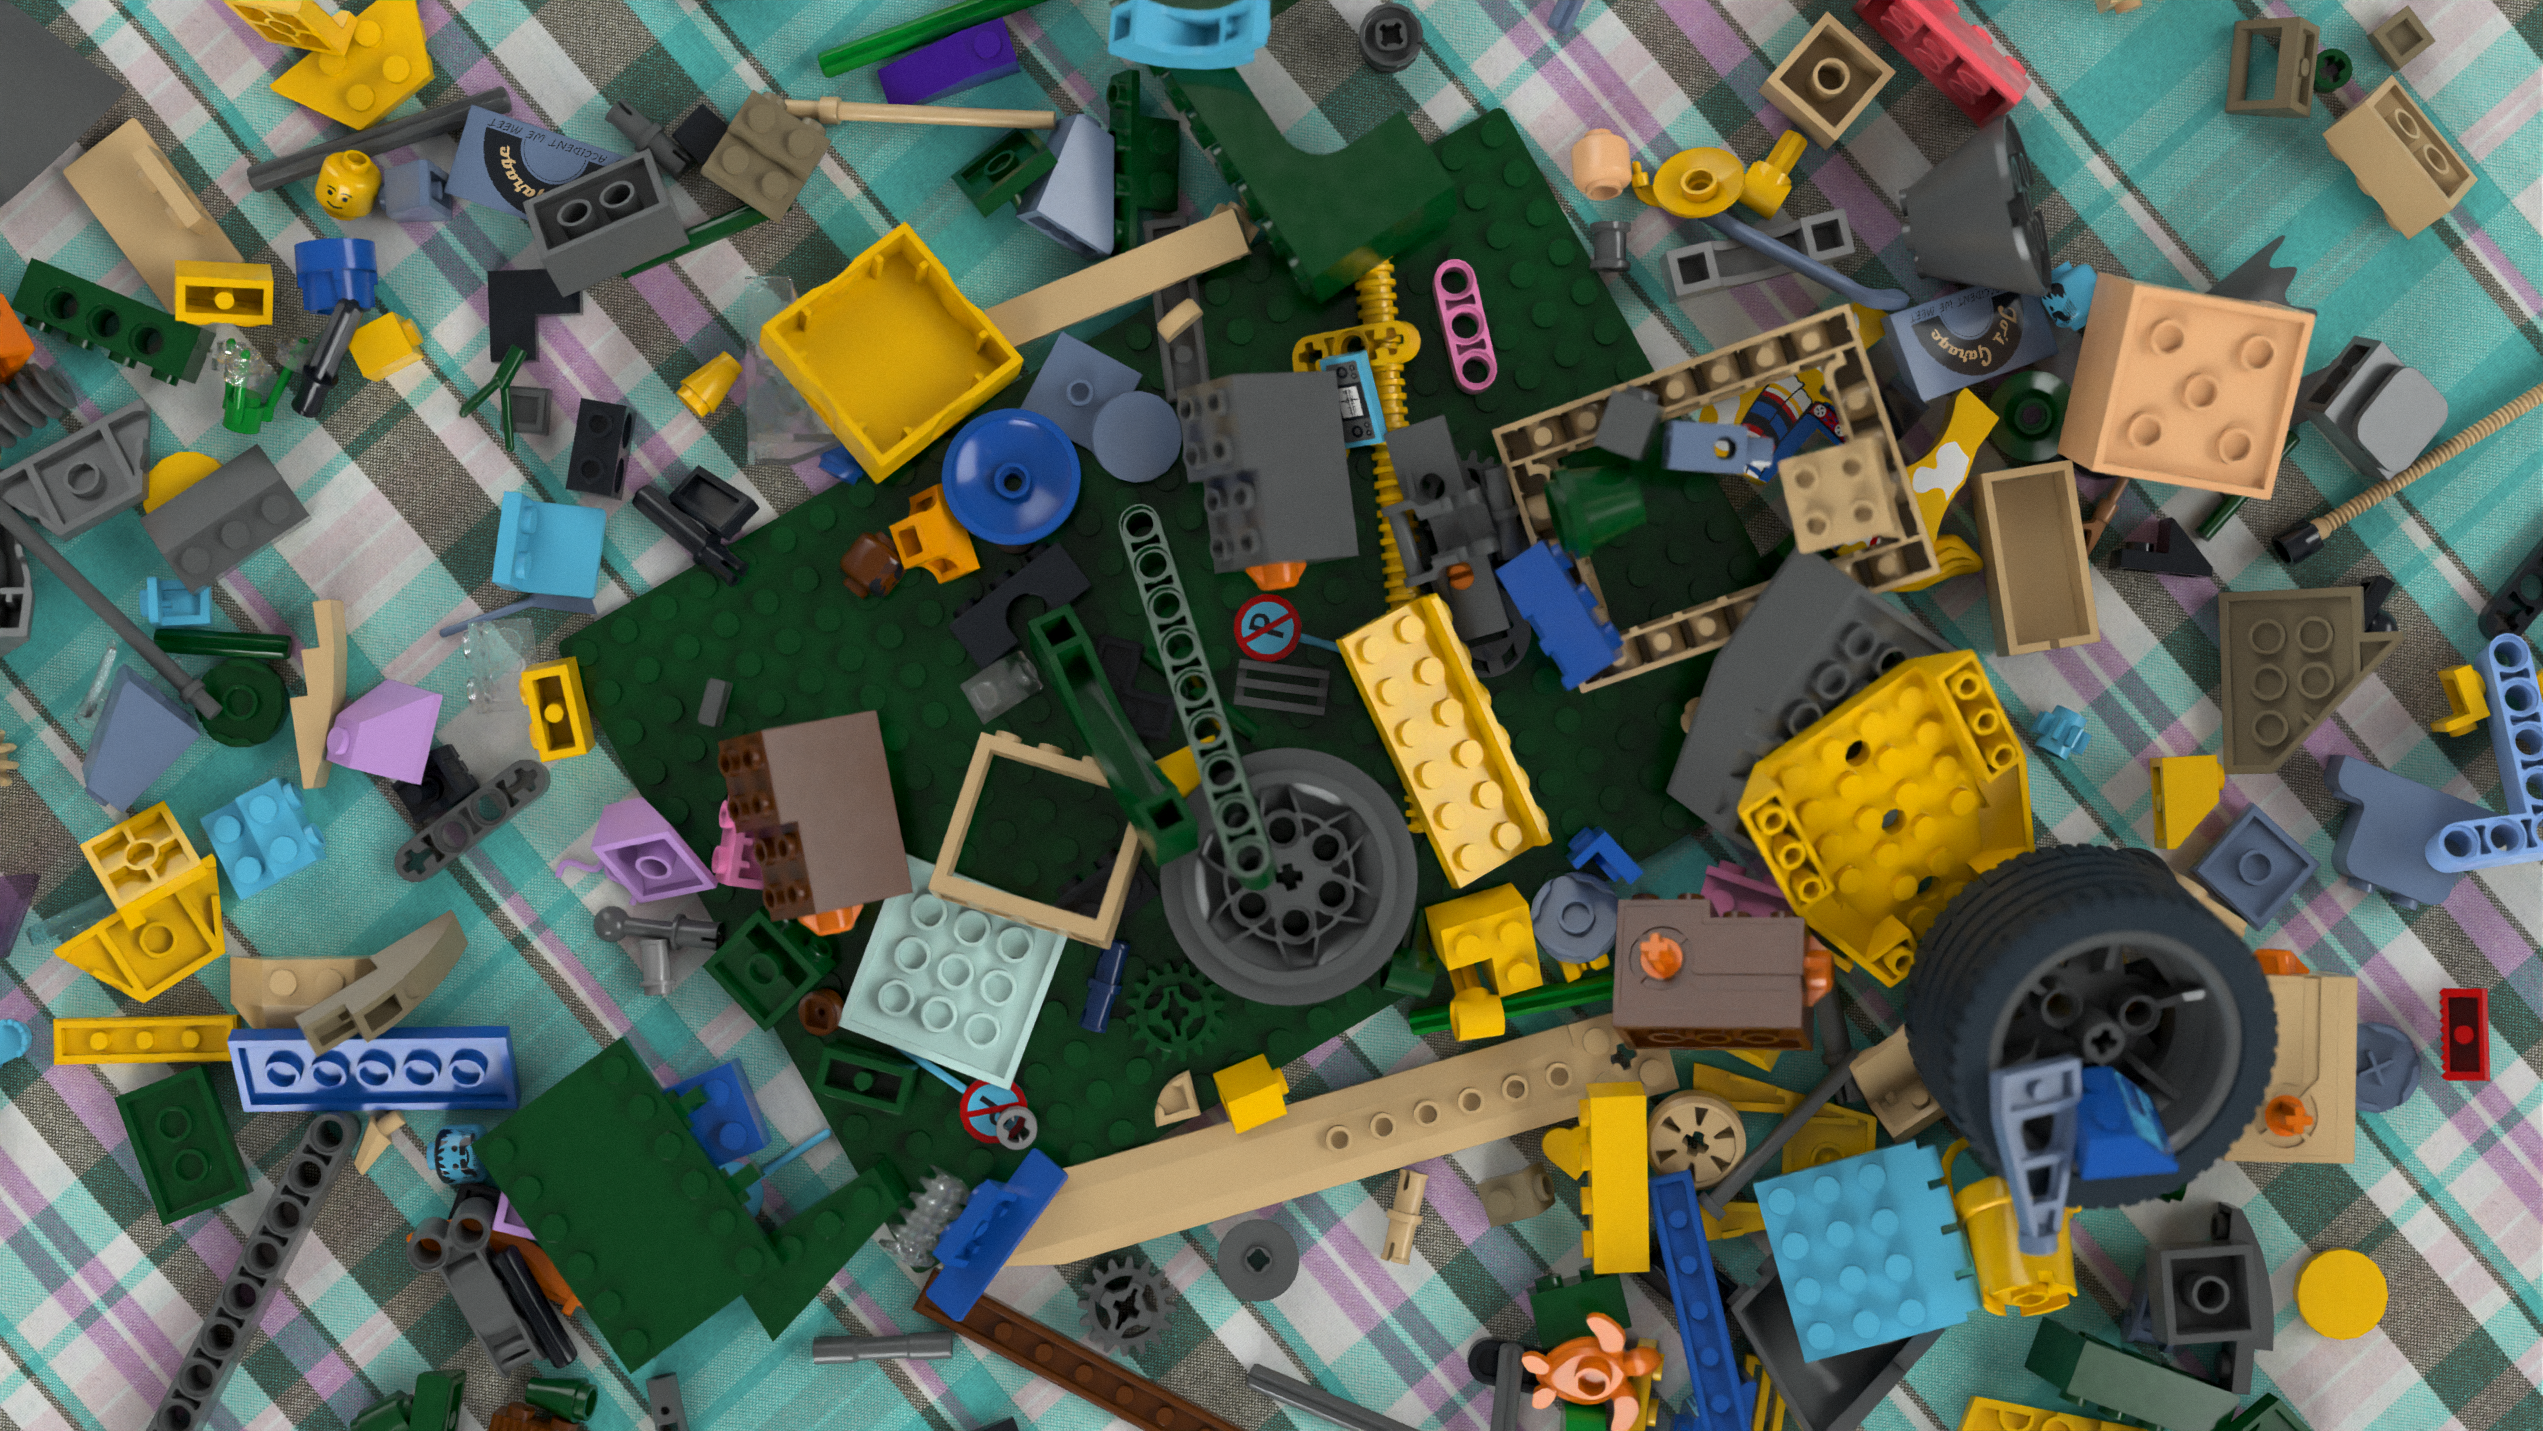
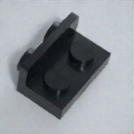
(1087, 895)

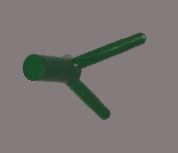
(502, 380)

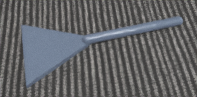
(535, 600)

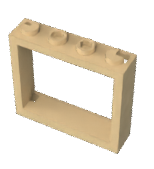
(1012, 907)

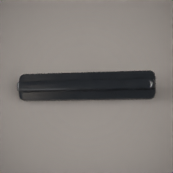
(535, 1306)

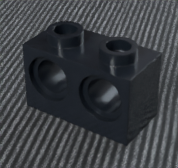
(601, 449)

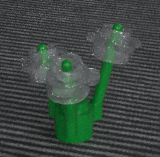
(245, 370)

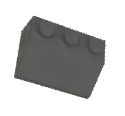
(605, 223)
(225, 520)

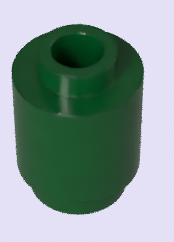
(387, 1414)

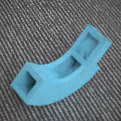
(1189, 38)

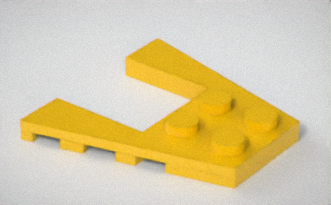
(1825, 1137)

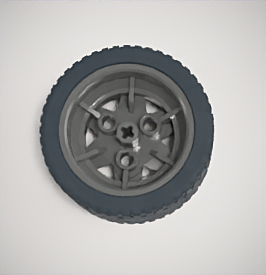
(2079, 905)

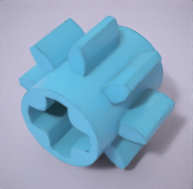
(2061, 732)

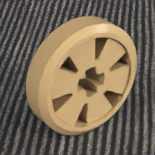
(1700, 1112)

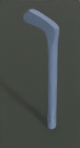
(1881, 299)

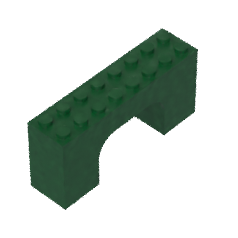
(1321, 211)

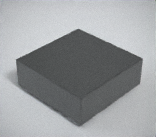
(530, 410)
(715, 702)

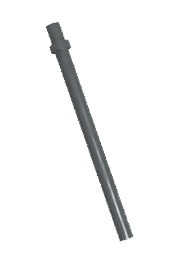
(191, 690)

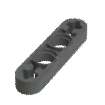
(475, 824)

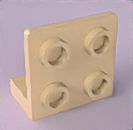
(1839, 495)

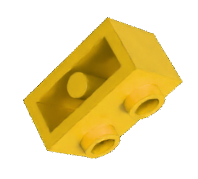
(223, 293)
(557, 709)

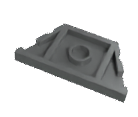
(85, 474)

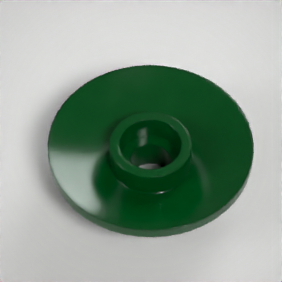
(2022, 390)

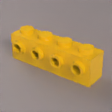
(1616, 1177)

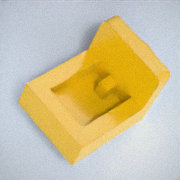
(2465, 695)

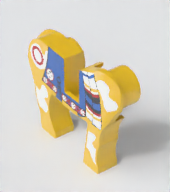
(1796, 409)

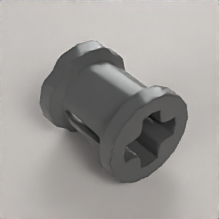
(1610, 246)

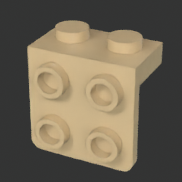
(1895, 1088)

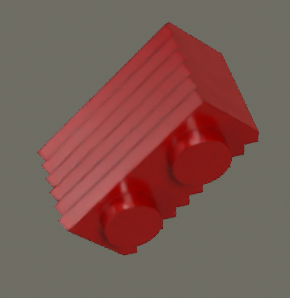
(2465, 1034)

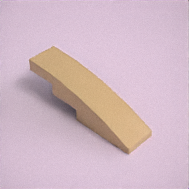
(326, 688)

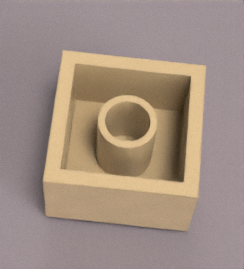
(1826, 81)

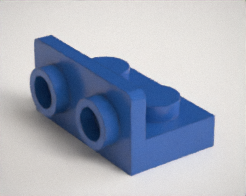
(1610, 856)

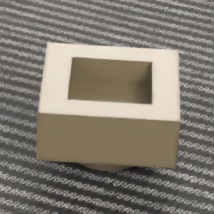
(2401, 38)

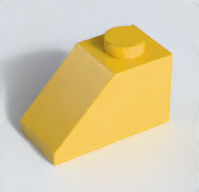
(2182, 795)

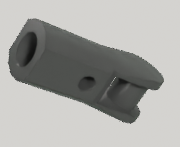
(666, 1401)

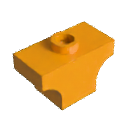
(934, 537)

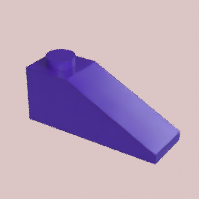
(951, 65)

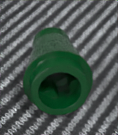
(565, 1397)

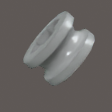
(1003, 1131)

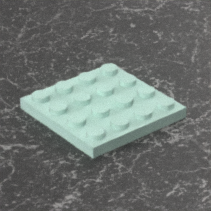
(952, 981)

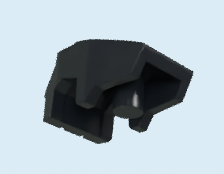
(442, 785)

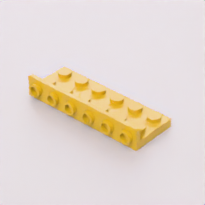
(1444, 738)

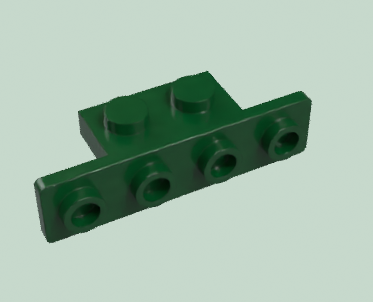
(1143, 160)

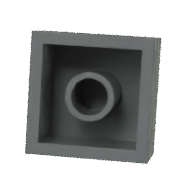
(2202, 1291)

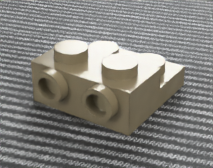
(767, 155)

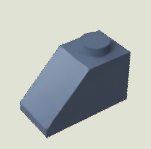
(416, 193)

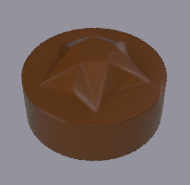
(821, 1011)

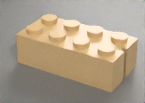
(2034, 558)

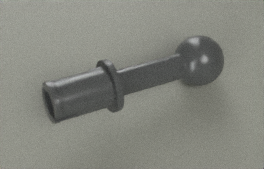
(614, 924)

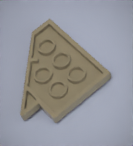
(2289, 668)

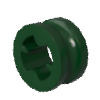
(2341, 78)

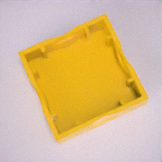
(890, 352)

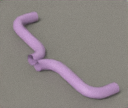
(572, 862)

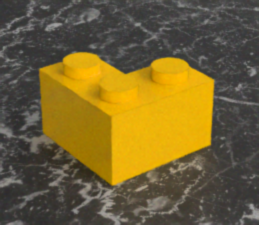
(1491, 929)

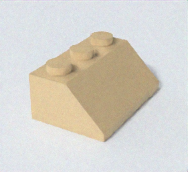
(2399, 158)

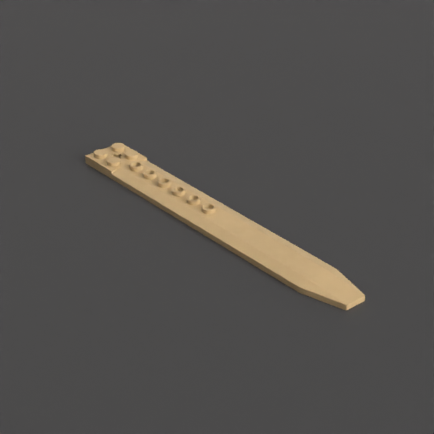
(1334, 1139)

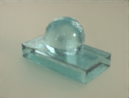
(71, 921)

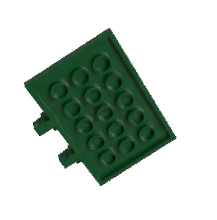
(630, 1202)

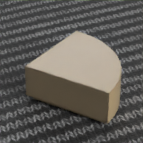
(1177, 1100)

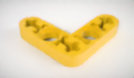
(1336, 343)

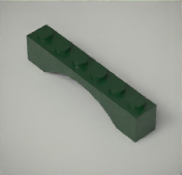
(1137, 782)

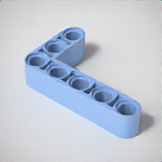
(2515, 767)

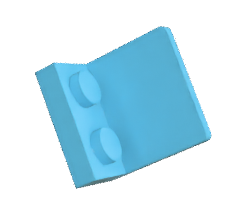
(548, 547)

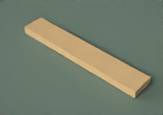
(1121, 279)

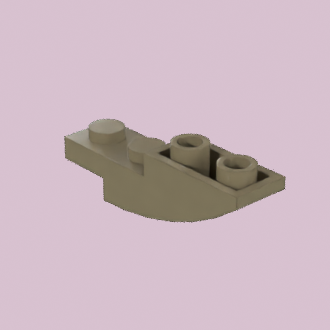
(401, 981)

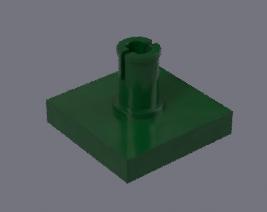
(1004, 171)

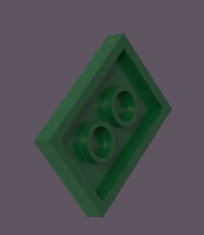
(184, 1144)

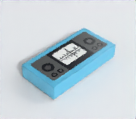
(1358, 398)

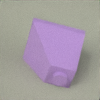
(386, 731)
(648, 853)

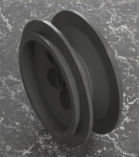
(1341, 941)

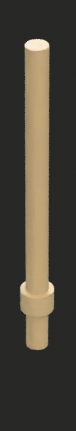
(832, 111)

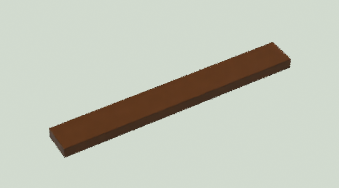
(1075, 1366)

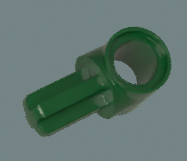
(1410, 967)

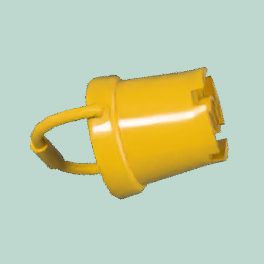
(1991, 1230)

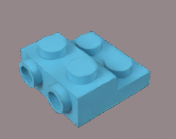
(264, 837)

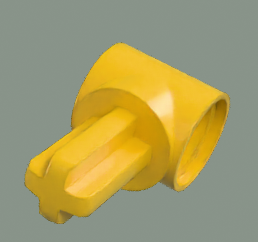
(1768, 181)
(1474, 1009)

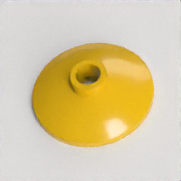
(1699, 182)

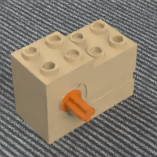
(2313, 1083)

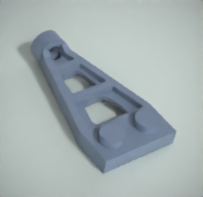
(2024, 1093)

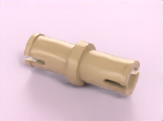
(1404, 1216)

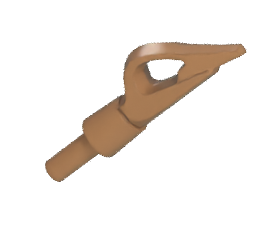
(2103, 514)

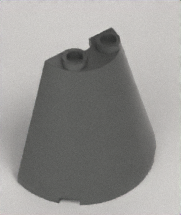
(1825, 1392)

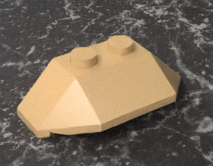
(279, 988)

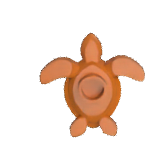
(1593, 1371)

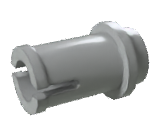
(656, 967)

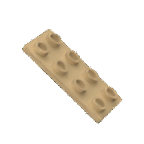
(148, 207)

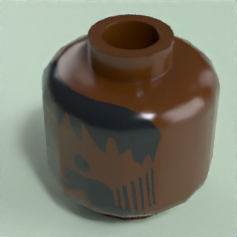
(872, 565)

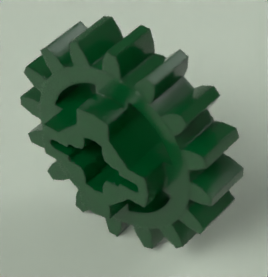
(1154, 1014)

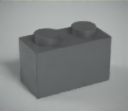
(1630, 423)

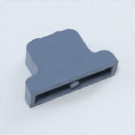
(2389, 829)

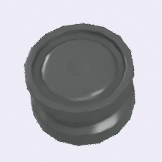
(1390, 38)

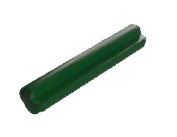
(223, 643)

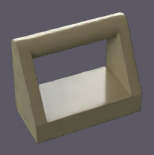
(2294, 69)

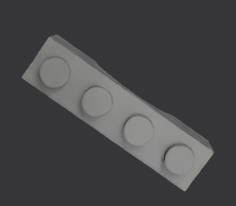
(1731, 264)

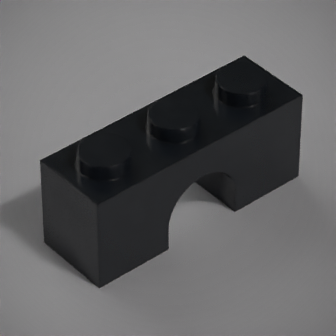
(985, 624)

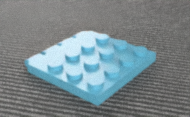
(1867, 1249)

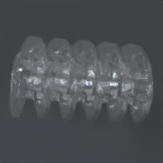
(928, 1219)

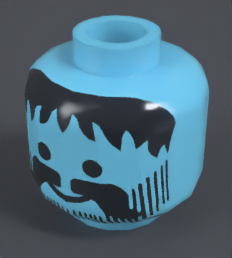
(2070, 295)
(454, 1156)

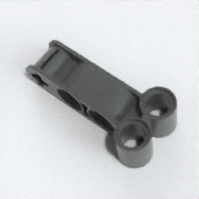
(476, 1284)

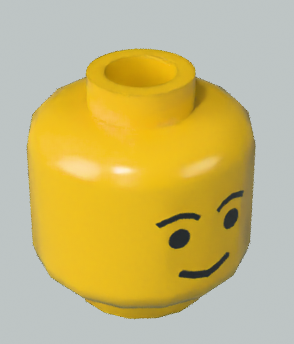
(348, 185)

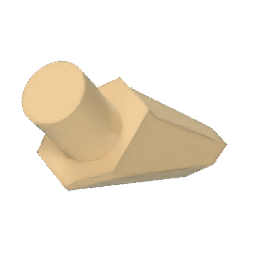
(377, 1138)

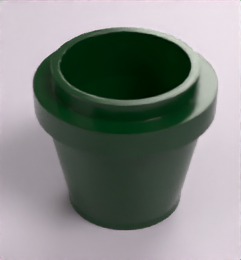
(1593, 506)

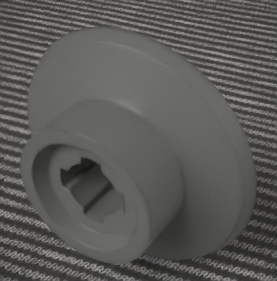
(1273, 1276)

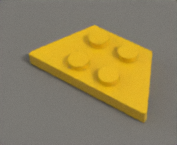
(377, 75)
(176, 940)

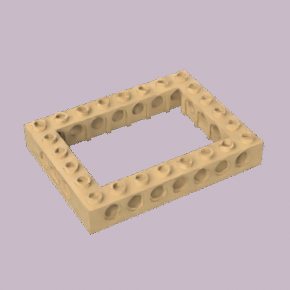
(1823, 341)

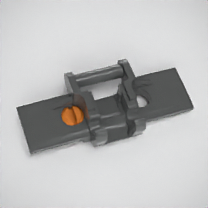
(1459, 523)

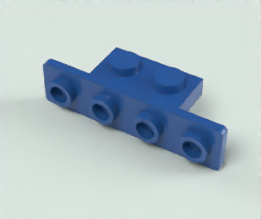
(990, 1231)

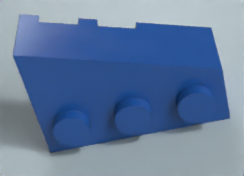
(1561, 612)

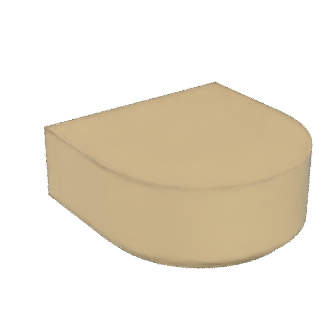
(1179, 319)

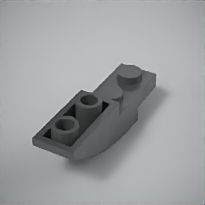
(2235, 1362)

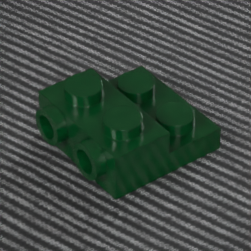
(769, 966)

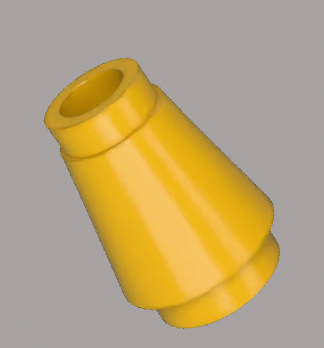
(709, 384)

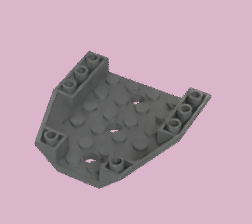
(1787, 665)

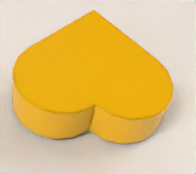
(1562, 1148)

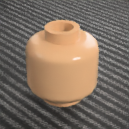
(1601, 164)

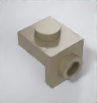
(1517, 1194)

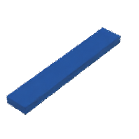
(1697, 1303)

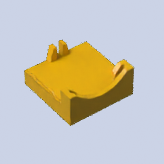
(298, 24)
(143, 861)

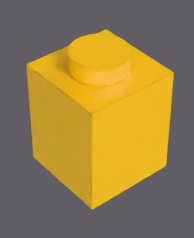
(386, 346)
(1251, 1093)

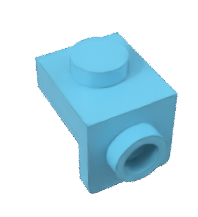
(173, 606)

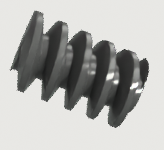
(32, 403)

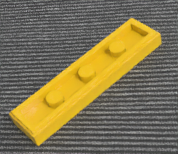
(143, 1039)

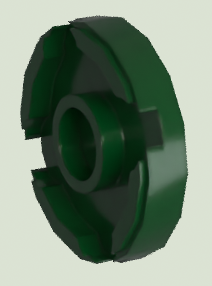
(252, 702)

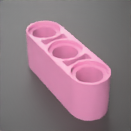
(1470, 305)

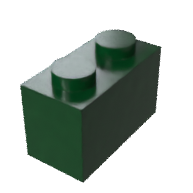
(865, 1078)
(1563, 1304)

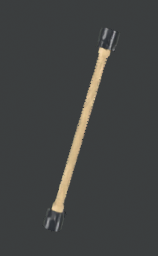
(2306, 537)

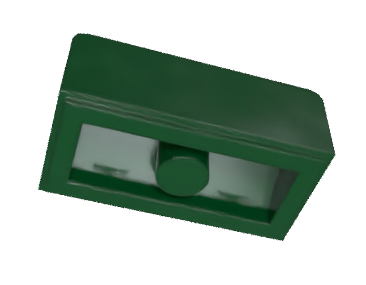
(437, 1400)

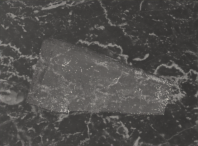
(779, 420)

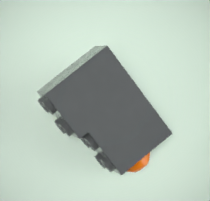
(1270, 472)

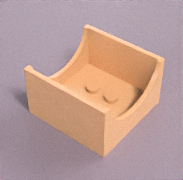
(2185, 387)

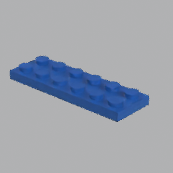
(392, 1072)

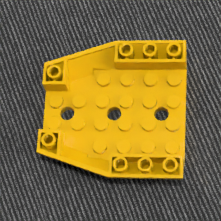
(1932, 752)

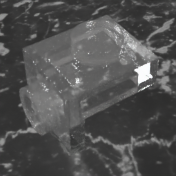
(1002, 686)

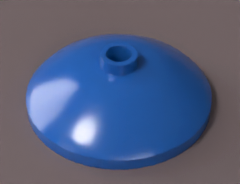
(1005, 447)

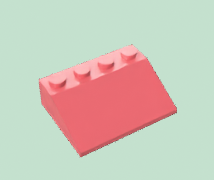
(1949, 54)

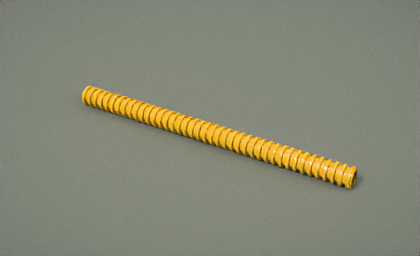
(1377, 306)

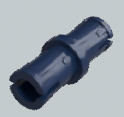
(1104, 986)

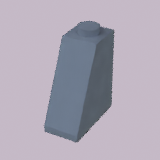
(1077, 194)
(134, 740)

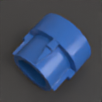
(334, 271)

